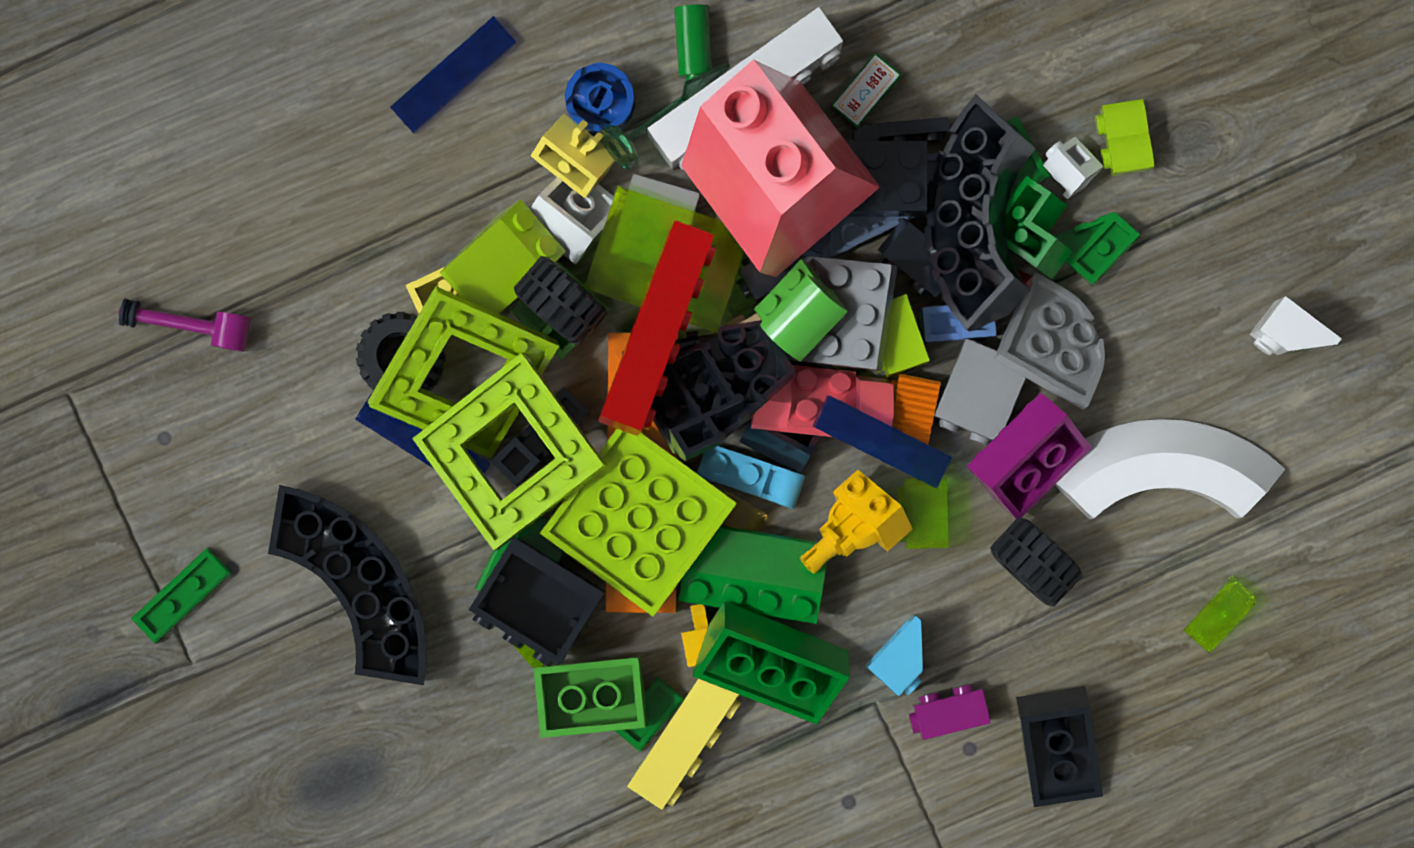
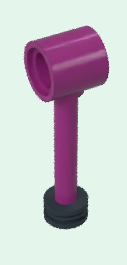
(227, 330)

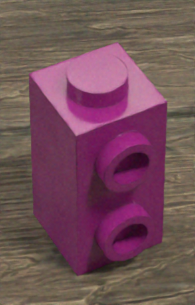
(949, 714)

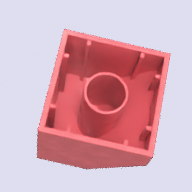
(773, 166)

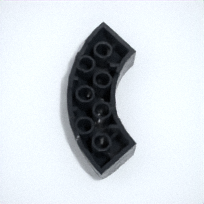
(363, 578)

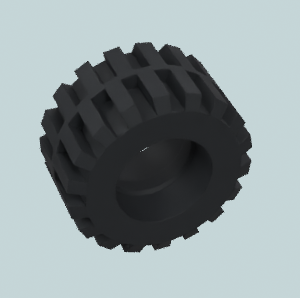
(560, 300)
(375, 339)
(1036, 561)

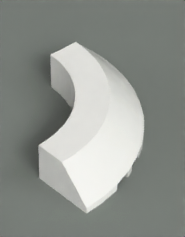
(1170, 457)

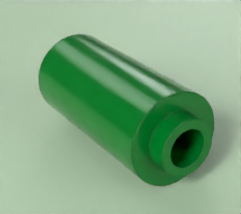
(693, 40)

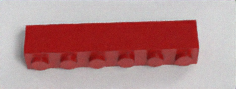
(656, 329)

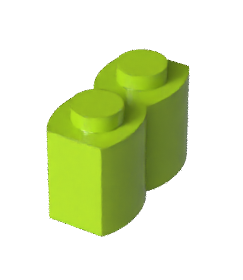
(1126, 138)

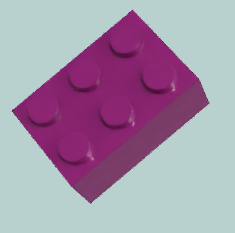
(1029, 456)

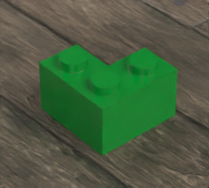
(1027, 222)

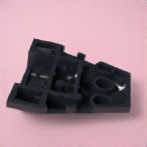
(718, 386)

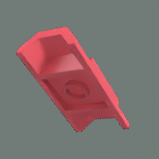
(801, 399)

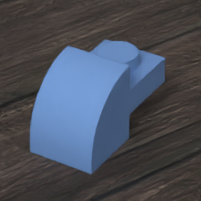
(941, 325)

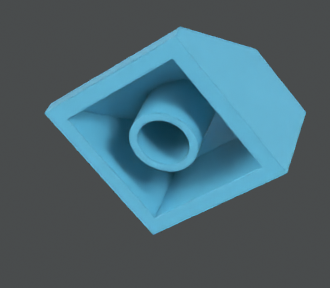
(900, 658)

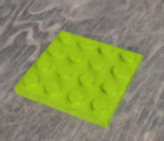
(639, 520)

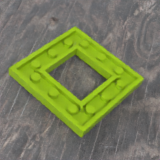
(443, 316)
(444, 448)

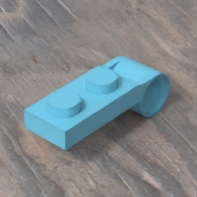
(751, 476)

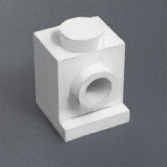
(1072, 165)

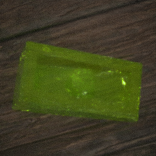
(1220, 614)

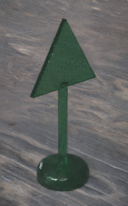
(621, 146)

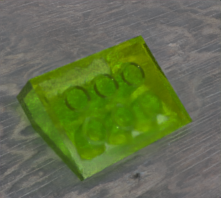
(632, 246)

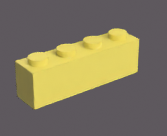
(681, 743)

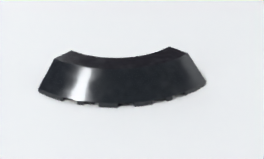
(969, 216)

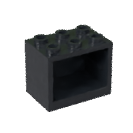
(536, 602)

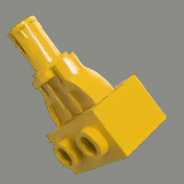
(857, 521)

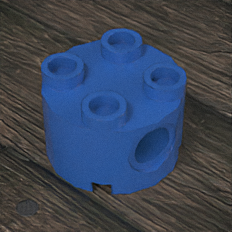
(599, 97)

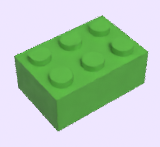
(590, 697)

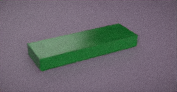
(181, 595)

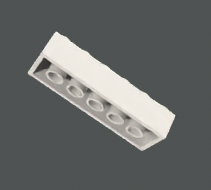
(794, 52)

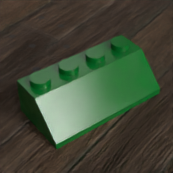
(757, 574)
(772, 663)

